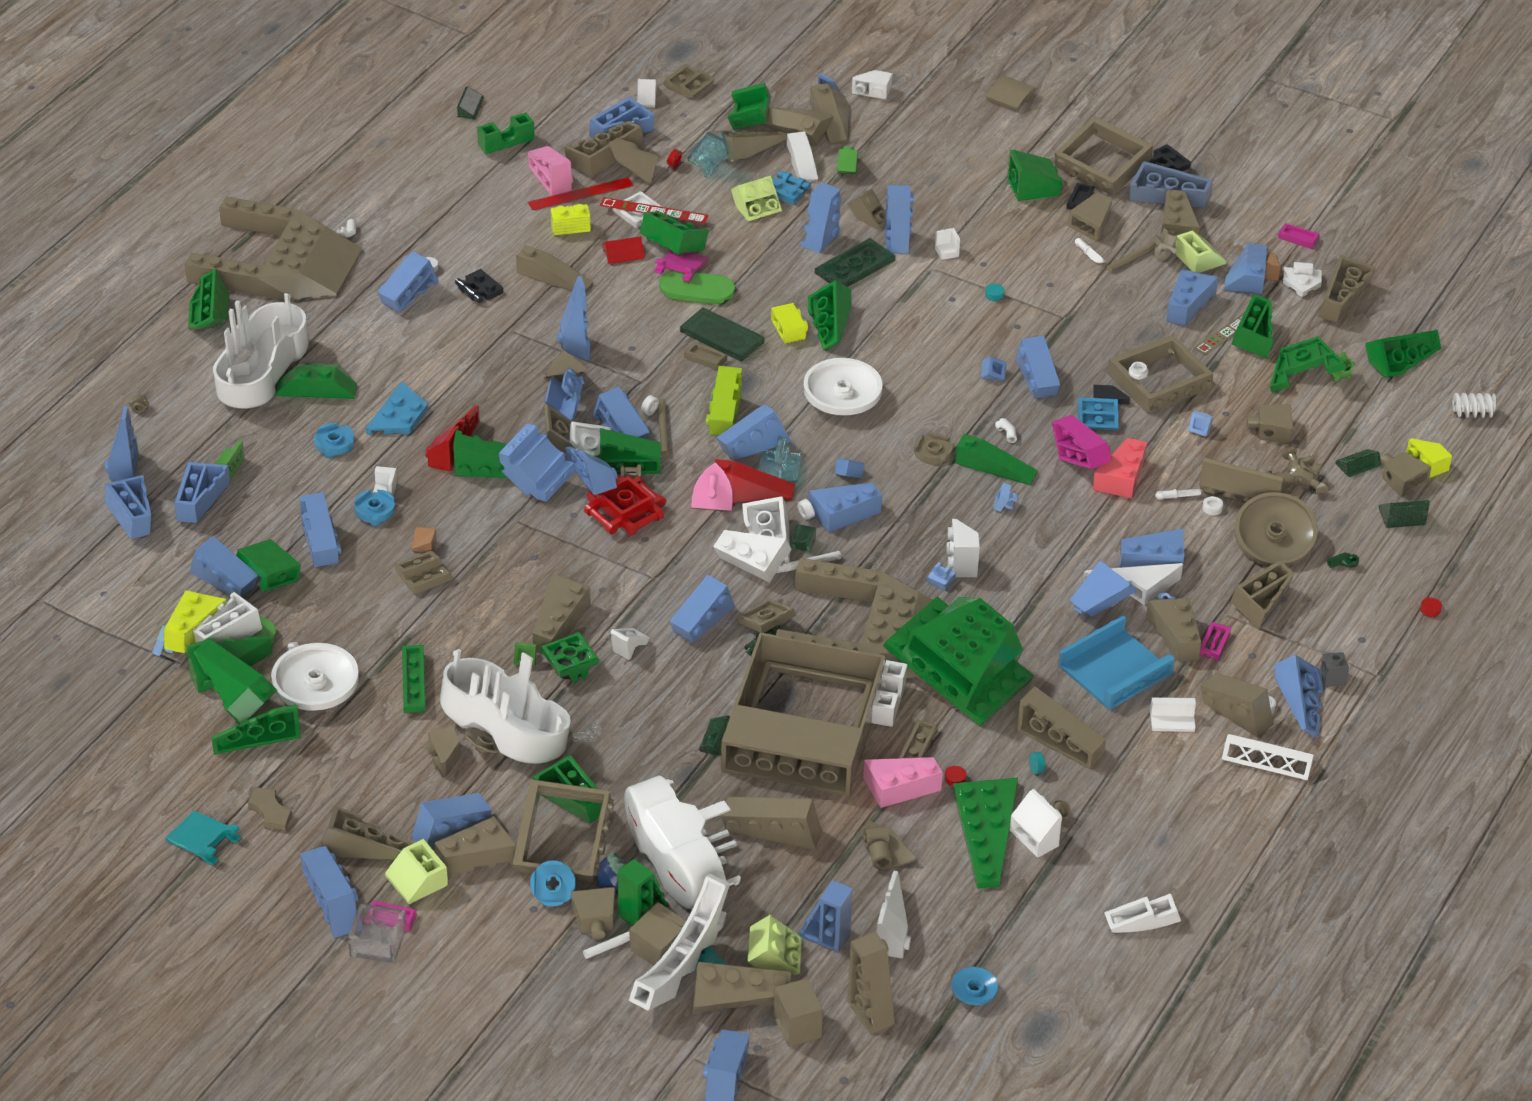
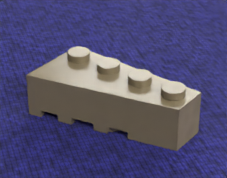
(595, 154)
(1346, 285)
(560, 610)
(1059, 729)
(734, 987)

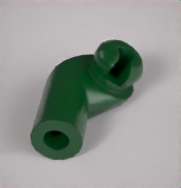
(1343, 559)

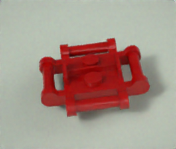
(626, 505)

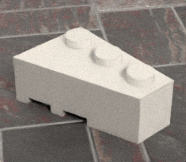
(753, 552)

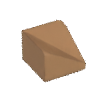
(1273, 268)
(424, 539)

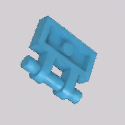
(788, 192)

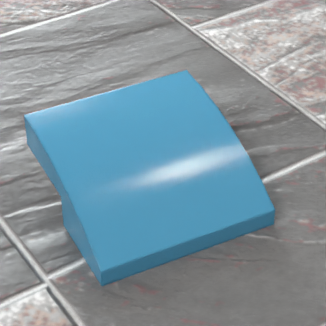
(1098, 413)

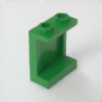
(750, 106)
(271, 564)

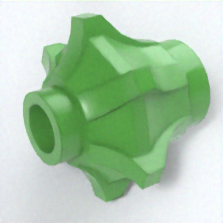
(1346, 372)

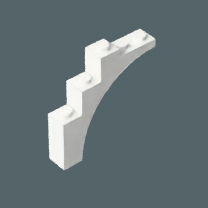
(699, 932)

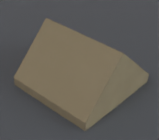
(562, 363)
(557, 428)

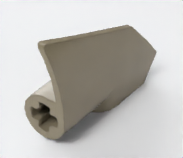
(636, 160)
(885, 846)

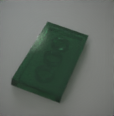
(855, 263)
(722, 334)

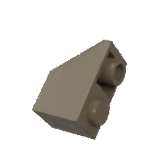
(868, 209)
(445, 749)

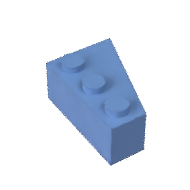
(824, 217)
(898, 218)
(1189, 295)
(618, 413)
(753, 434)
(845, 504)
(702, 609)
(726, 1065)

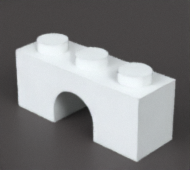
(890, 694)

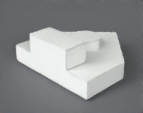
(1302, 278)
(586, 437)

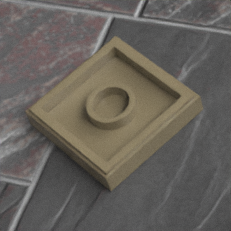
(766, 616)

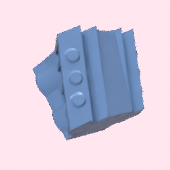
(535, 463)

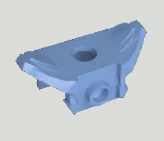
(559, 393)

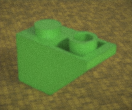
(847, 160)

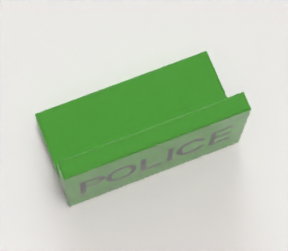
(232, 458)

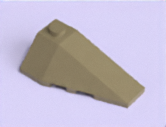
(799, 120)
(750, 143)
(353, 838)

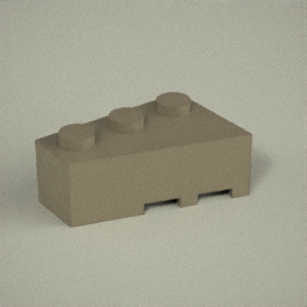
(1262, 592)
(1239, 702)
(476, 847)

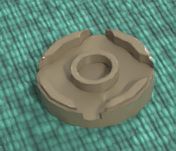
(934, 448)

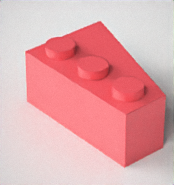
(1123, 471)

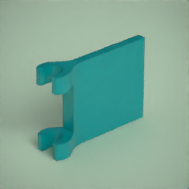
(201, 834)

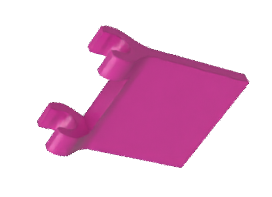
(686, 263)

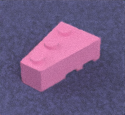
(551, 169)
(902, 779)

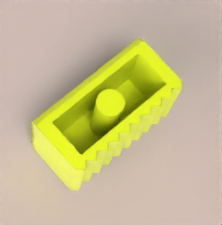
(570, 219)
(789, 323)

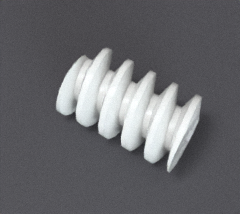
(1474, 404)

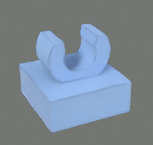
(1200, 423)
(1005, 498)
(941, 577)
(159, 645)

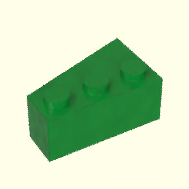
(630, 451)

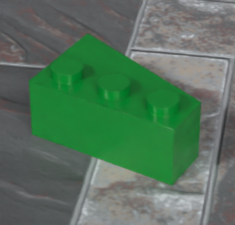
(672, 234)
(1255, 327)
(477, 457)
(570, 773)
(637, 892)

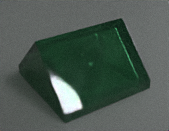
(1404, 513)

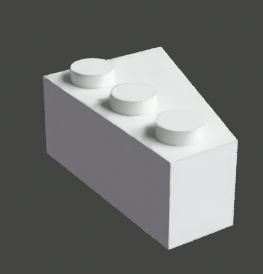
(233, 620)

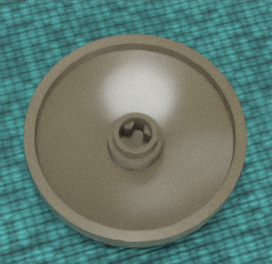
(1276, 529)

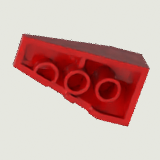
(441, 451)
(752, 484)

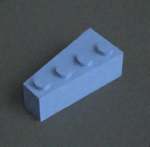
(330, 889)

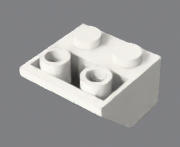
(963, 549)
(1036, 824)

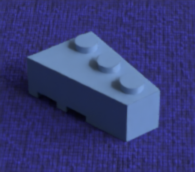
(620, 113)
(407, 282)
(1037, 367)
(200, 489)
(130, 505)
(318, 530)
(1152, 549)
(222, 568)
(449, 816)
(831, 918)

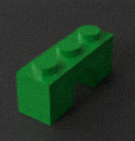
(519, 131)

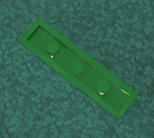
(413, 678)

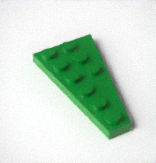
(985, 821)

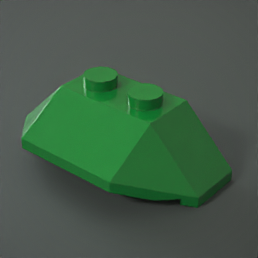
(209, 302)
(317, 381)

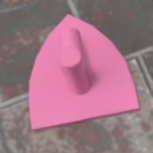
(712, 490)

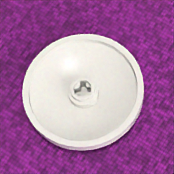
(842, 386)
(315, 676)

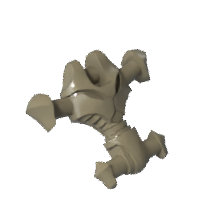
(1302, 472)

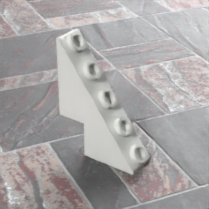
(1148, 579)

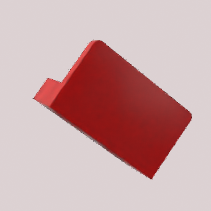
(624, 250)

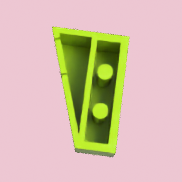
(725, 400)

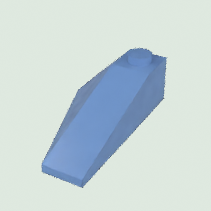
(575, 324)
(1301, 688)

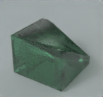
(803, 537)

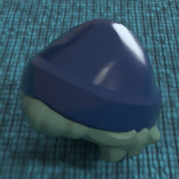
(608, 872)

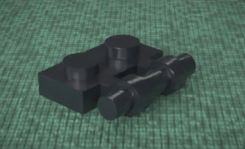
(1170, 158)
(483, 286)

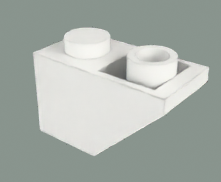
(872, 84)

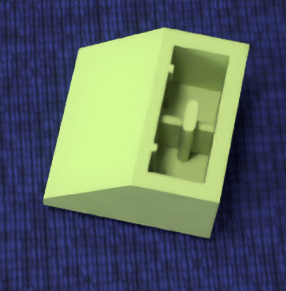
(756, 198)
(1197, 252)
(417, 872)
(774, 946)

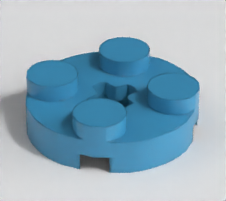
(343, 440)
(374, 515)
(543, 874)

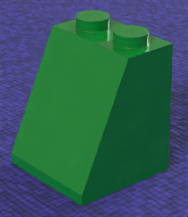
(1032, 176)

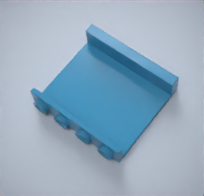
(1113, 664)

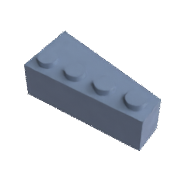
(1154, 180)

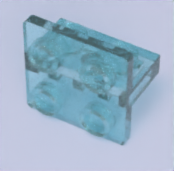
(709, 153)
(781, 462)

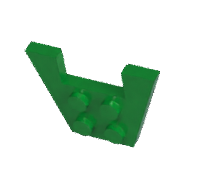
(1301, 357)

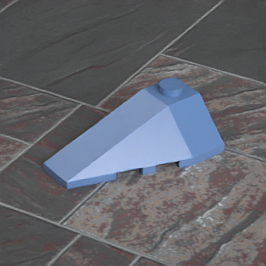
(1248, 270)
(124, 450)
(592, 471)

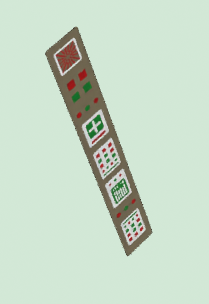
(1220, 336)

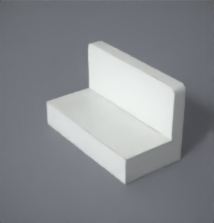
(1173, 714)

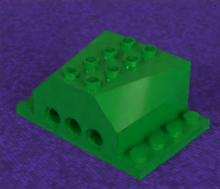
(963, 654)

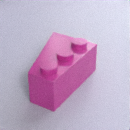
(1079, 443)

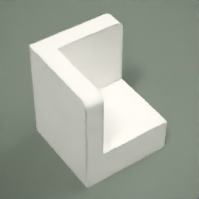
(947, 244)
(385, 479)

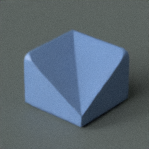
(993, 369)
(849, 468)

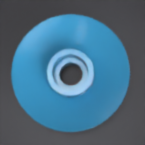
(974, 986)

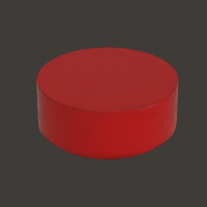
(674, 158)
(1431, 607)
(954, 774)

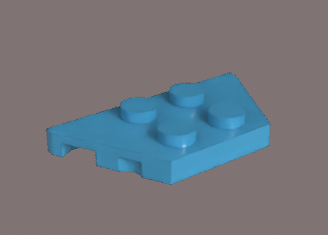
(399, 412)

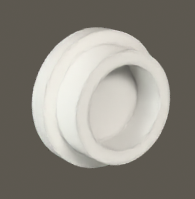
(1138, 370)

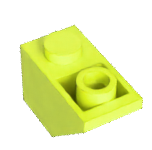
(1431, 454)

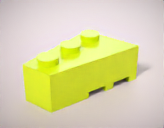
(187, 615)

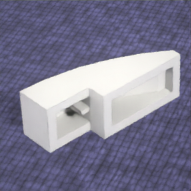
(802, 156)
(1143, 915)

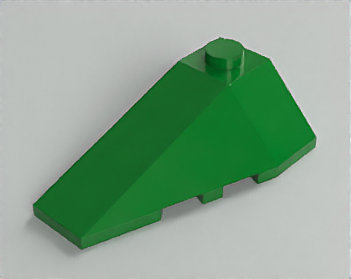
(830, 312)
(1399, 353)
(988, 458)
(248, 650)
(236, 682)
(267, 728)

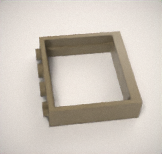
(1095, 126)
(1170, 345)
(539, 788)

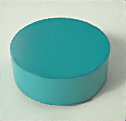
(994, 292)
(1037, 763)

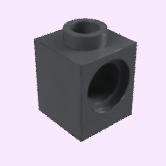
(1334, 669)

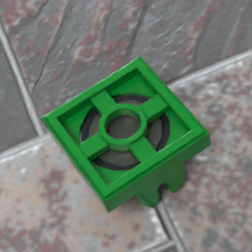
(570, 657)

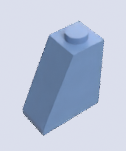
(1101, 591)

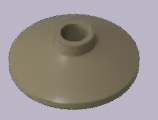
(481, 740)

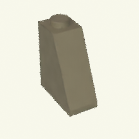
(1091, 216)

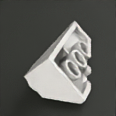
(768, 518)
(892, 921)

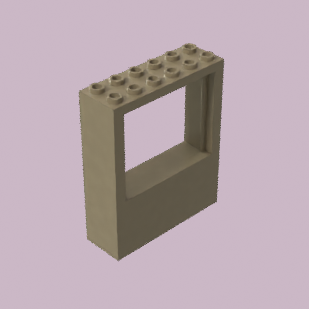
(796, 747)

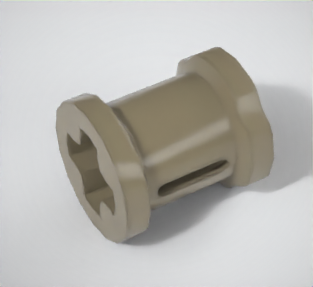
(632, 472)

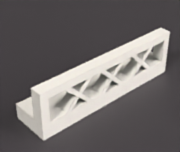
(1270, 749)

